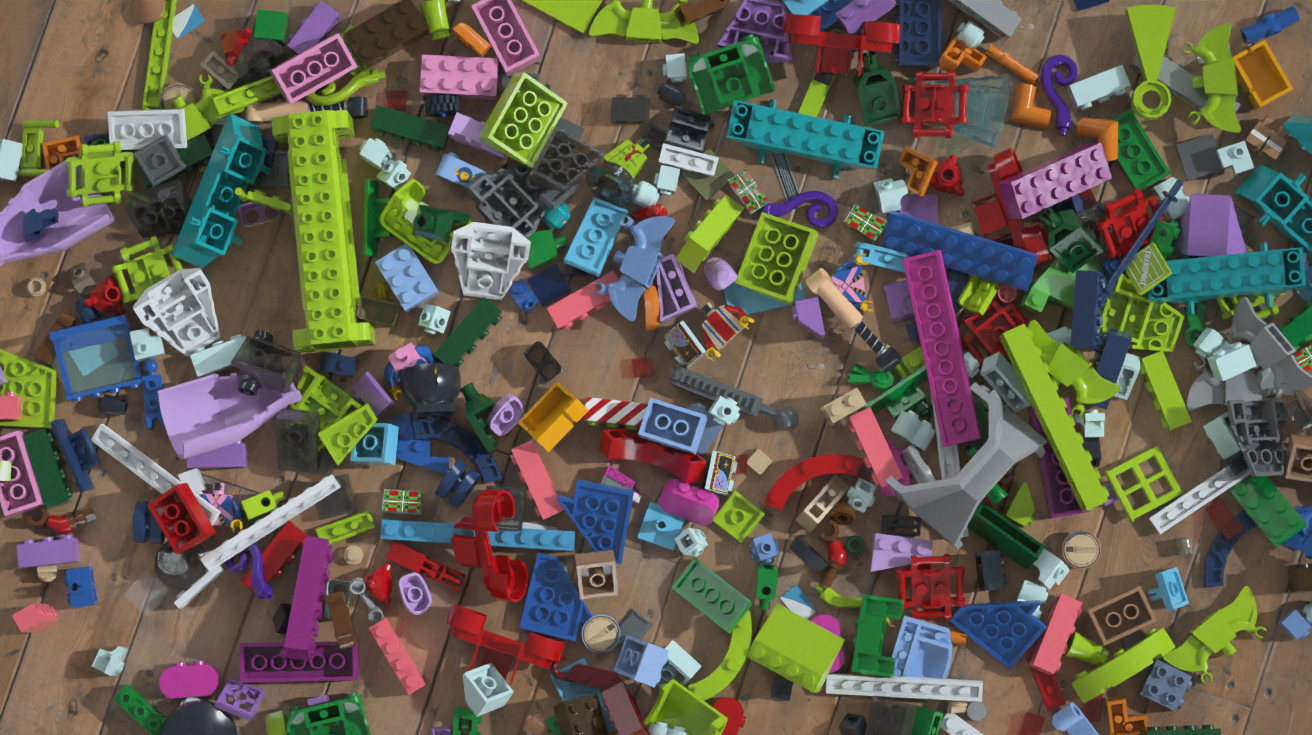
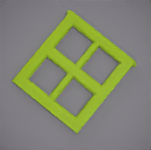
(1143, 483)

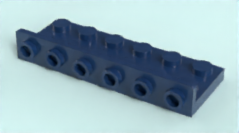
(919, 33)

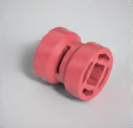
(1008, 292)

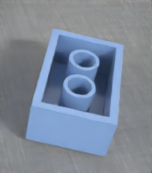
(407, 277)
(672, 426)
(641, 661)

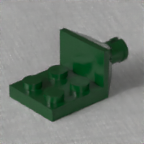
(876, 92)
(436, 222)
(1068, 239)
(477, 405)

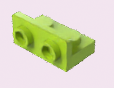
(977, 295)

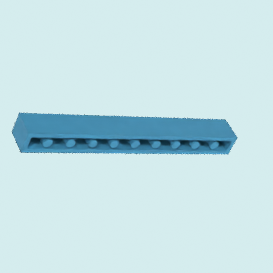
(443, 532)

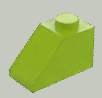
(1021, 507)

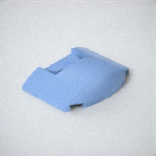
(922, 650)

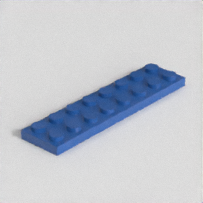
(961, 250)

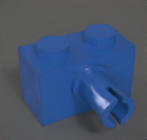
(81, 587)

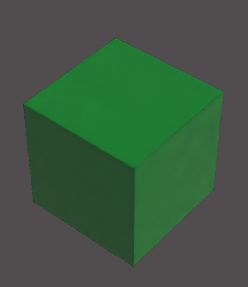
(271, 26)

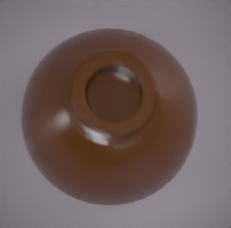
(842, 513)

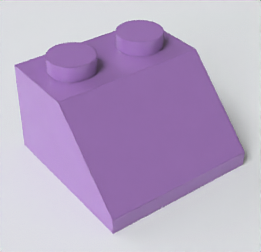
(808, 316)
(372, 393)

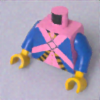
(850, 281)
(406, 357)
(230, 510)

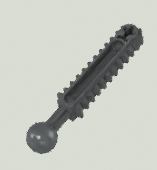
(785, 418)

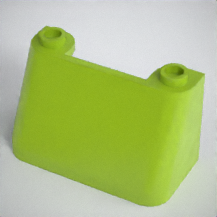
(399, 220)

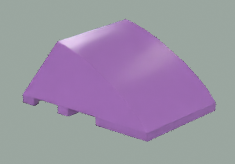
(763, 20)
(1209, 227)

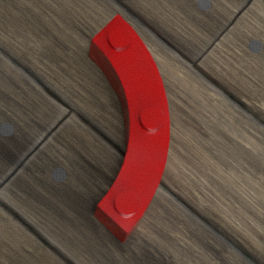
(623, 445)
(808, 469)

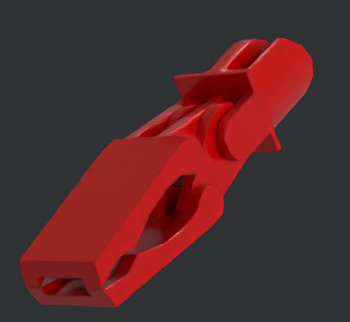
(416, 562)

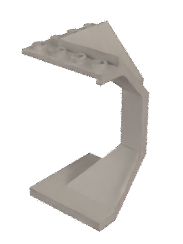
(951, 502)

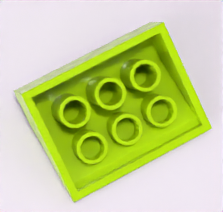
(523, 119)
(777, 258)
(796, 648)

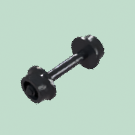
(247, 384)

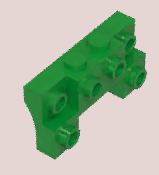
(871, 633)

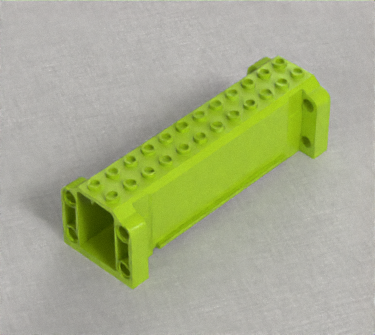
(323, 230)

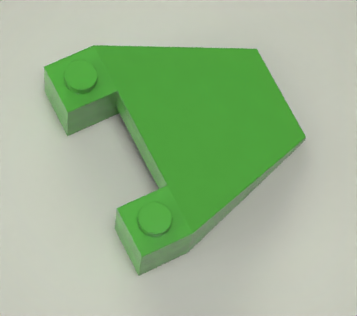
(1056, 284)

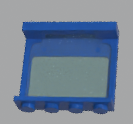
(96, 357)

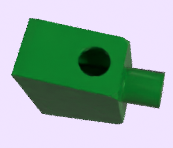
(544, 248)
(766, 576)

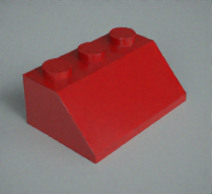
(181, 518)

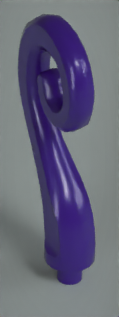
(1063, 116)
(784, 208)
(258, 583)

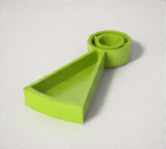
(1150, 32)

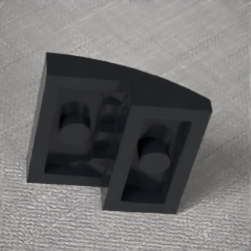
(687, 129)

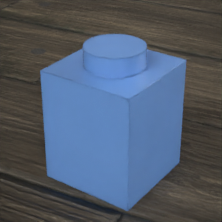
(1295, 625)

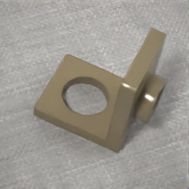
(81, 278)

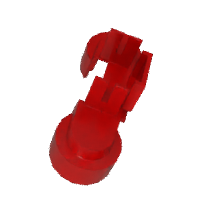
(838, 46)
(994, 216)
(503, 577)
(500, 650)

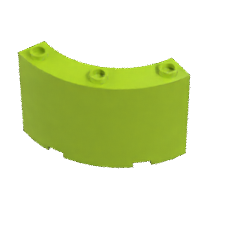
(684, 709)

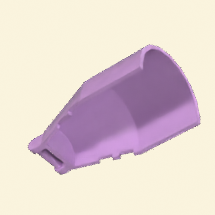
(44, 193)
(215, 414)

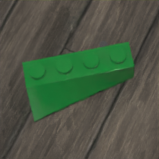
(1300, 326)

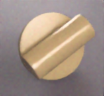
(47, 572)
(956, 706)

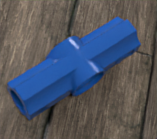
(1270, 25)

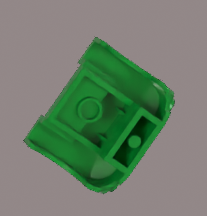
(730, 74)
(331, 718)

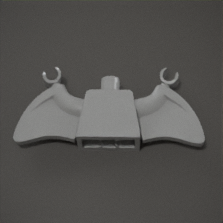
(1268, 349)
(1245, 386)

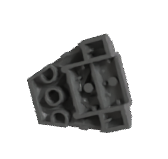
(509, 199)
(1260, 434)

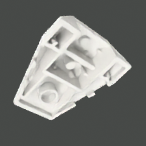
(488, 258)
(180, 310)

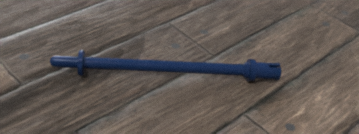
(1169, 196)

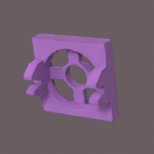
(243, 688)

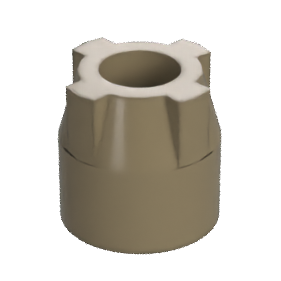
(1184, 546)

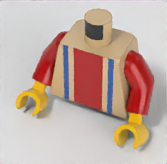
(722, 326)

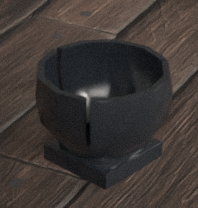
(431, 396)

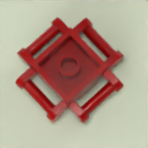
(934, 105)
(1126, 222)
(990, 331)
(931, 586)

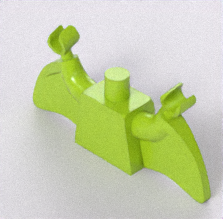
(642, 23)
(1217, 79)
(200, 115)
(1072, 369)
(1215, 635)

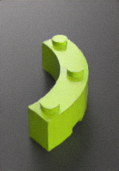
(730, 664)
(1123, 665)

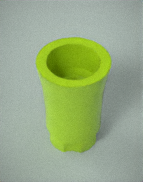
(436, 19)
(1086, 650)

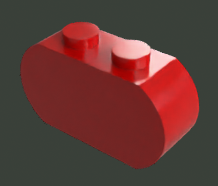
(733, 711)

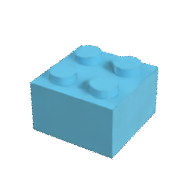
(377, 446)

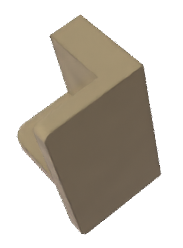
(220, 71)

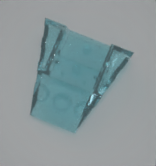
(984, 109)

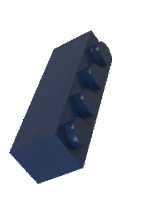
(1087, 310)
(1111, 357)

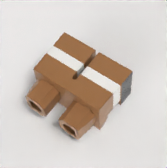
(1274, 144)

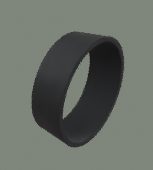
(808, 554)

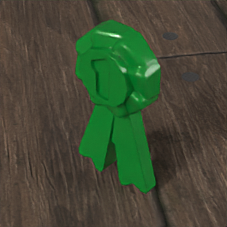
(1195, 323)
(878, 379)

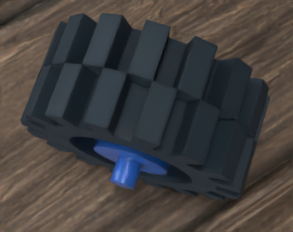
(442, 106)

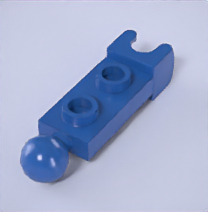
(152, 384)

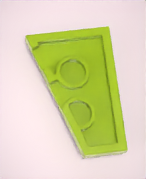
(346, 432)

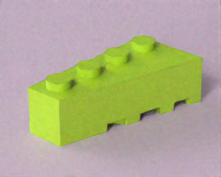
(709, 232)

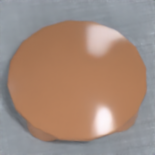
(148, 10)

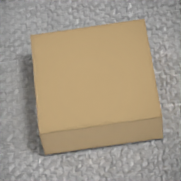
(759, 462)

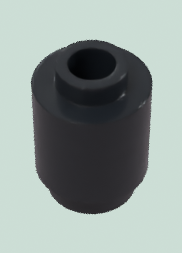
(671, 94)
(112, 405)

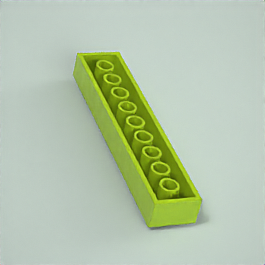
(1054, 418)

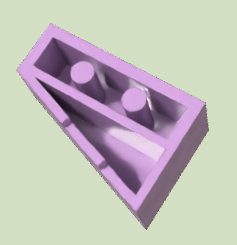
(466, 132)
(673, 289)
(895, 551)

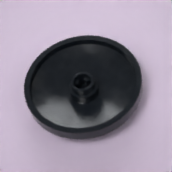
(198, 718)

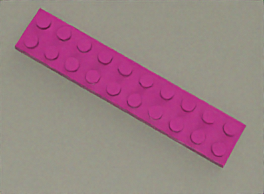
(942, 348)

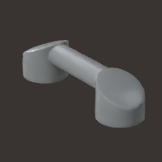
(374, 611)

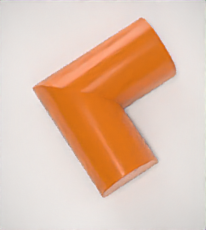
(471, 39)
(957, 53)
(1024, 111)
(1102, 130)
(58, 150)
(921, 167)
(651, 307)
(1120, 722)

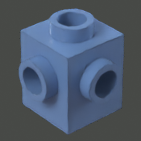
(764, 549)

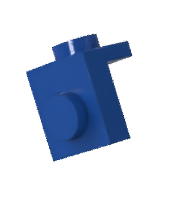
(522, 295)

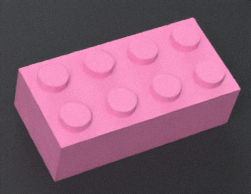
(506, 34)
(313, 68)
(459, 77)
(22, 491)

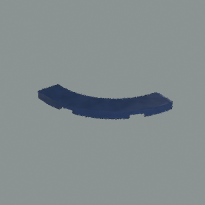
(957, 282)
(462, 440)
(1219, 550)

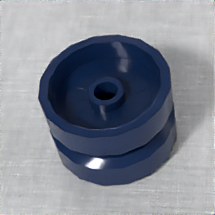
(455, 482)
(145, 525)

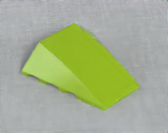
(1149, 323)
(324, 397)

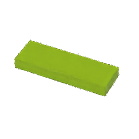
(347, 527)

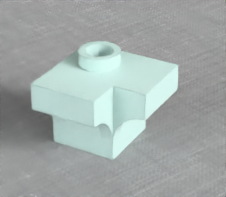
(1235, 157)
(890, 194)
(146, 345)
(1091, 424)
(1051, 569)
(110, 662)

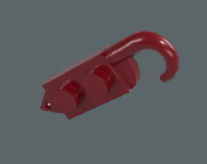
(587, 676)

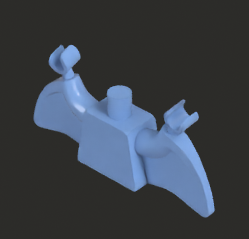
(638, 264)

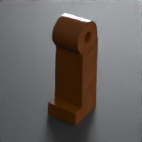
(699, 11)
(46, 351)
(341, 619)

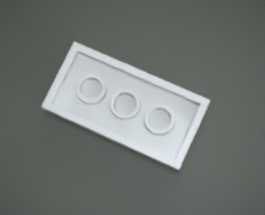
(141, 127)

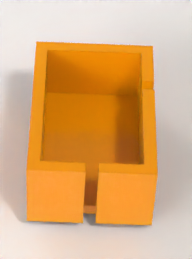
(1261, 75)
(552, 416)

